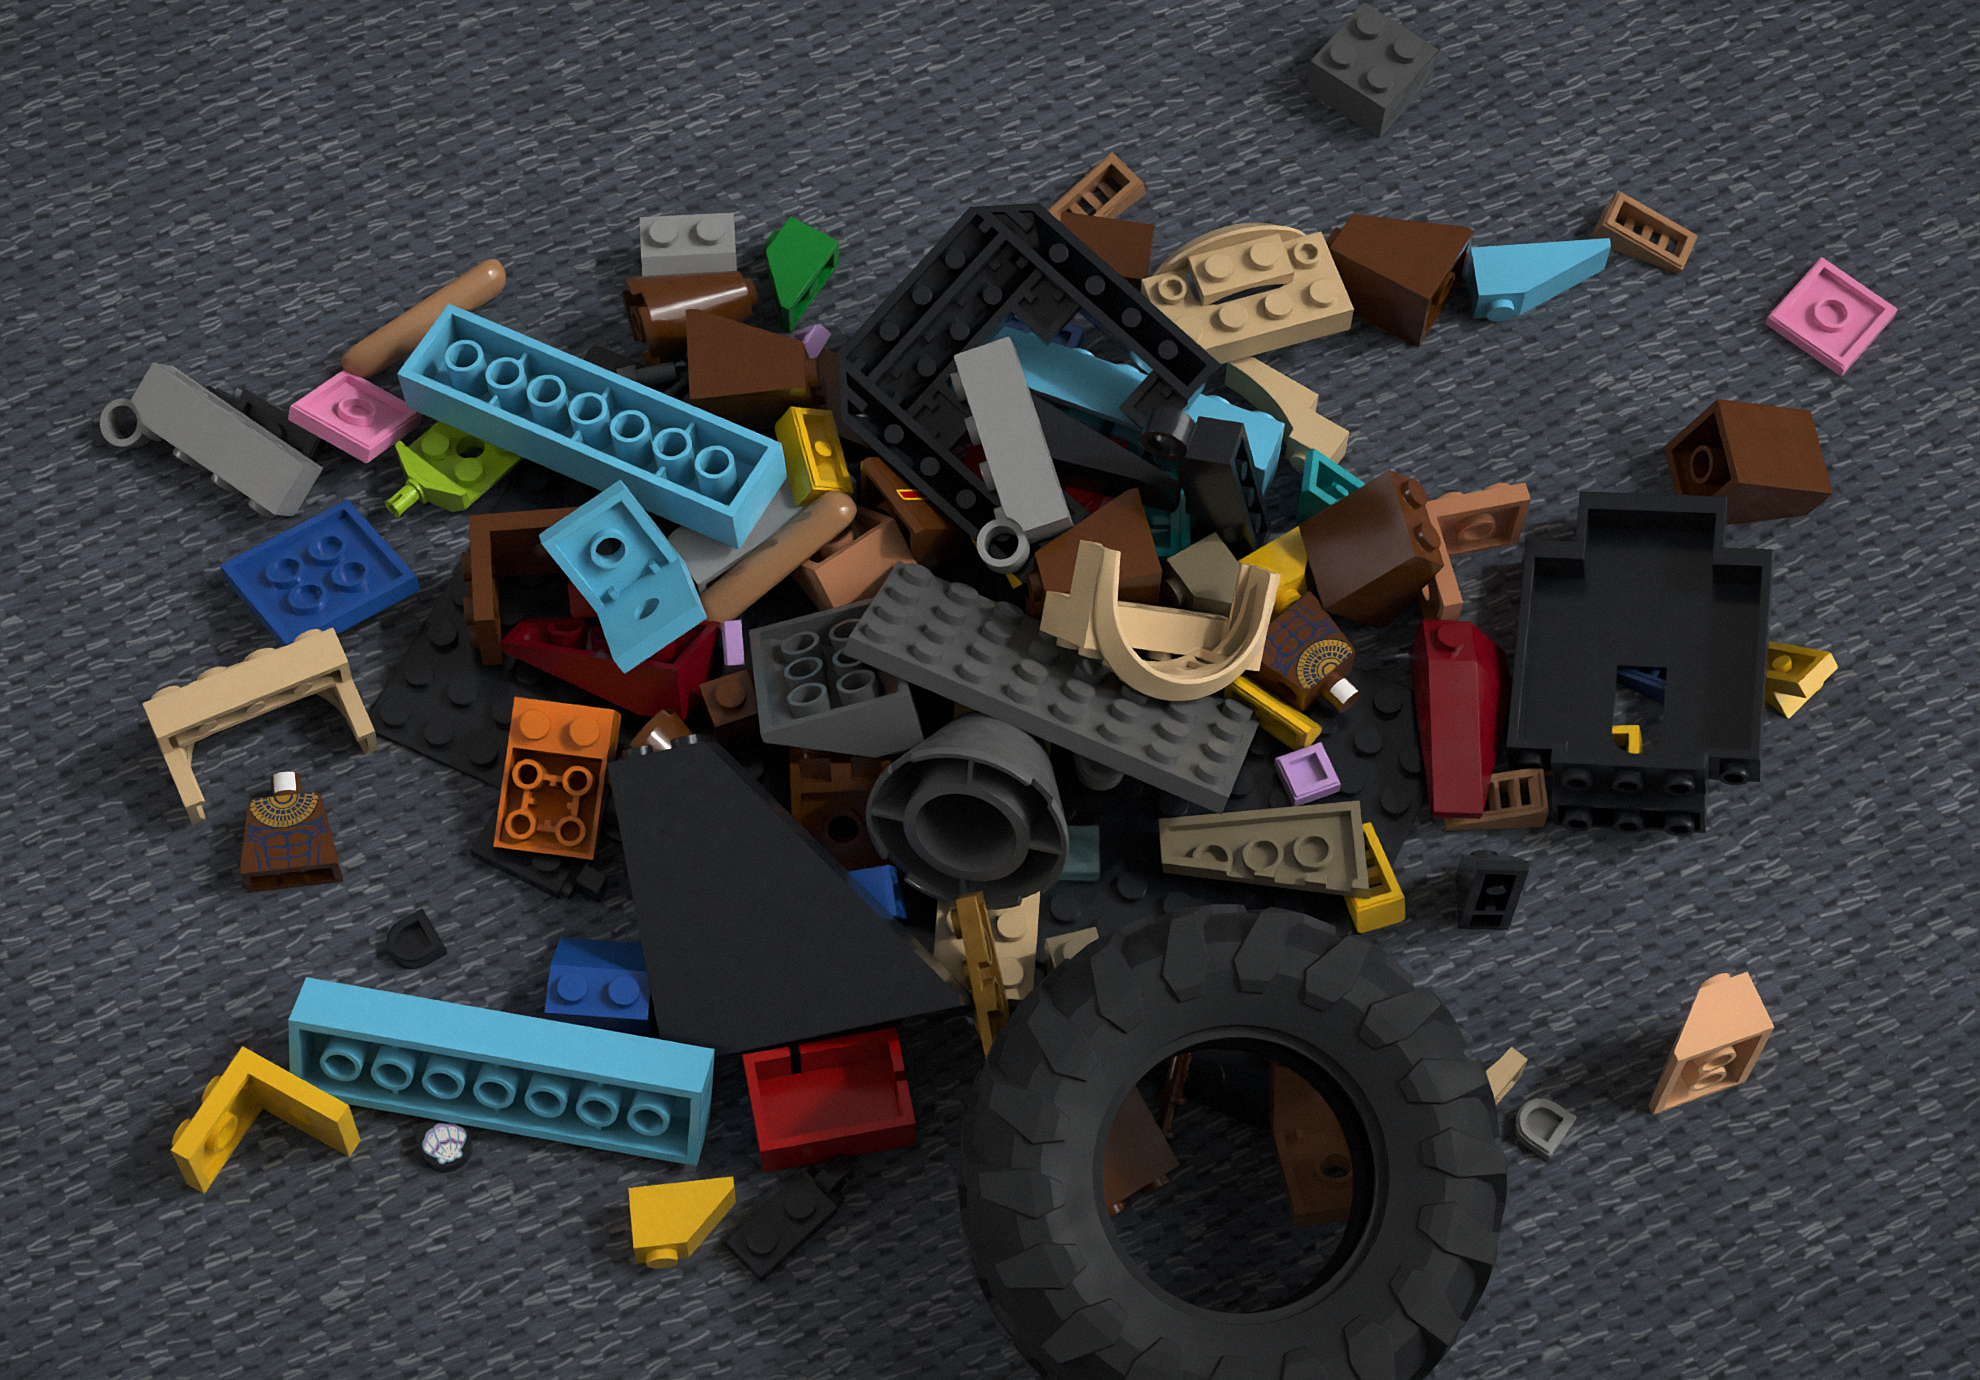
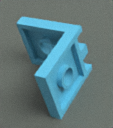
(638, 591)

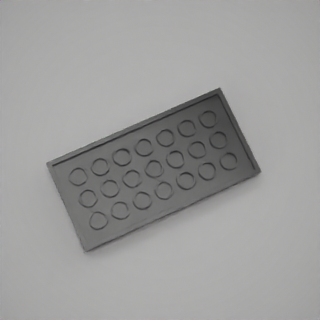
(1016, 673)

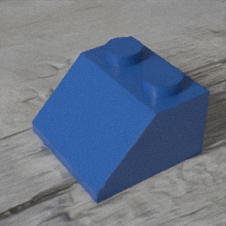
(600, 986)

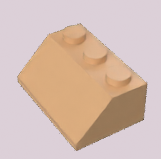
(1715, 1042)

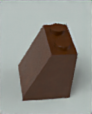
(1400, 270)
(748, 371)
(1754, 456)
(1116, 526)
(1373, 550)
(1134, 1154)

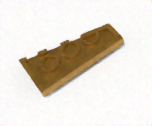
(981, 966)

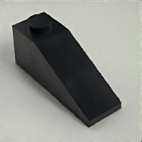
(1489, 889)

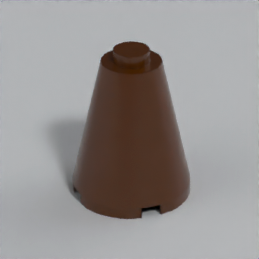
(659, 302)

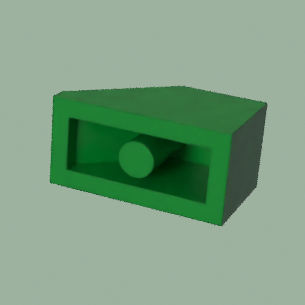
(798, 268)

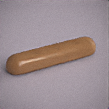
(406, 331)
(778, 556)

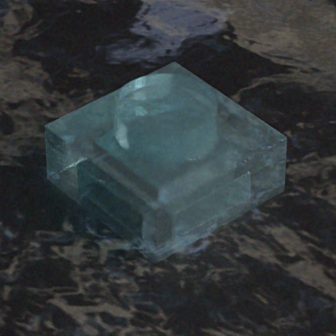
(1083, 854)

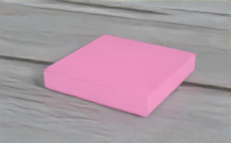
(1831, 316)
(355, 416)

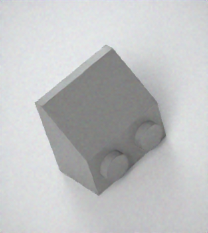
(688, 244)

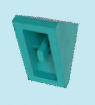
(1322, 485)

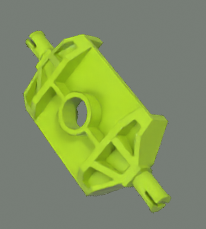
(442, 476)

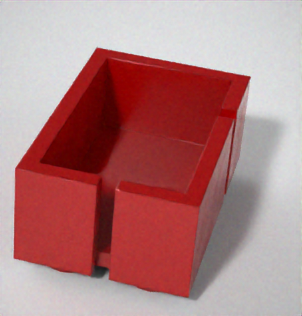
(836, 1103)

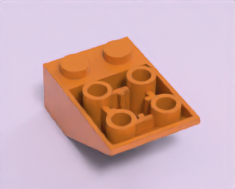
(556, 777)

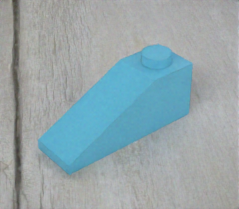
(1521, 276)

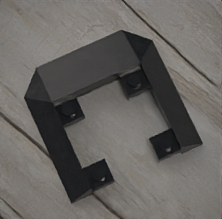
(959, 297)

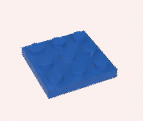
(320, 575)

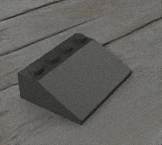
(824, 698)

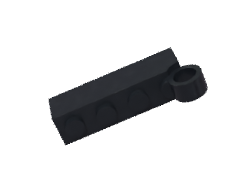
(1215, 476)

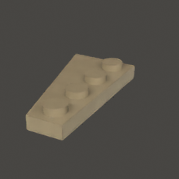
(1276, 847)

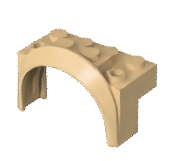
(1244, 258)
(1108, 629)
(246, 690)

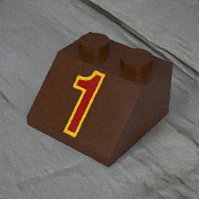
(926, 529)

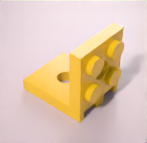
(234, 1103)

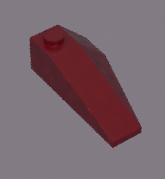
(584, 659)
(1461, 712)

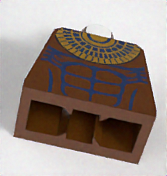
(1307, 658)
(288, 839)

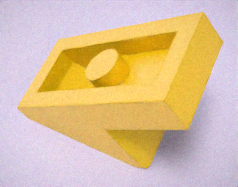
(1795, 675)

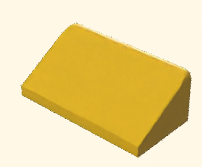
(812, 454)
(1276, 715)

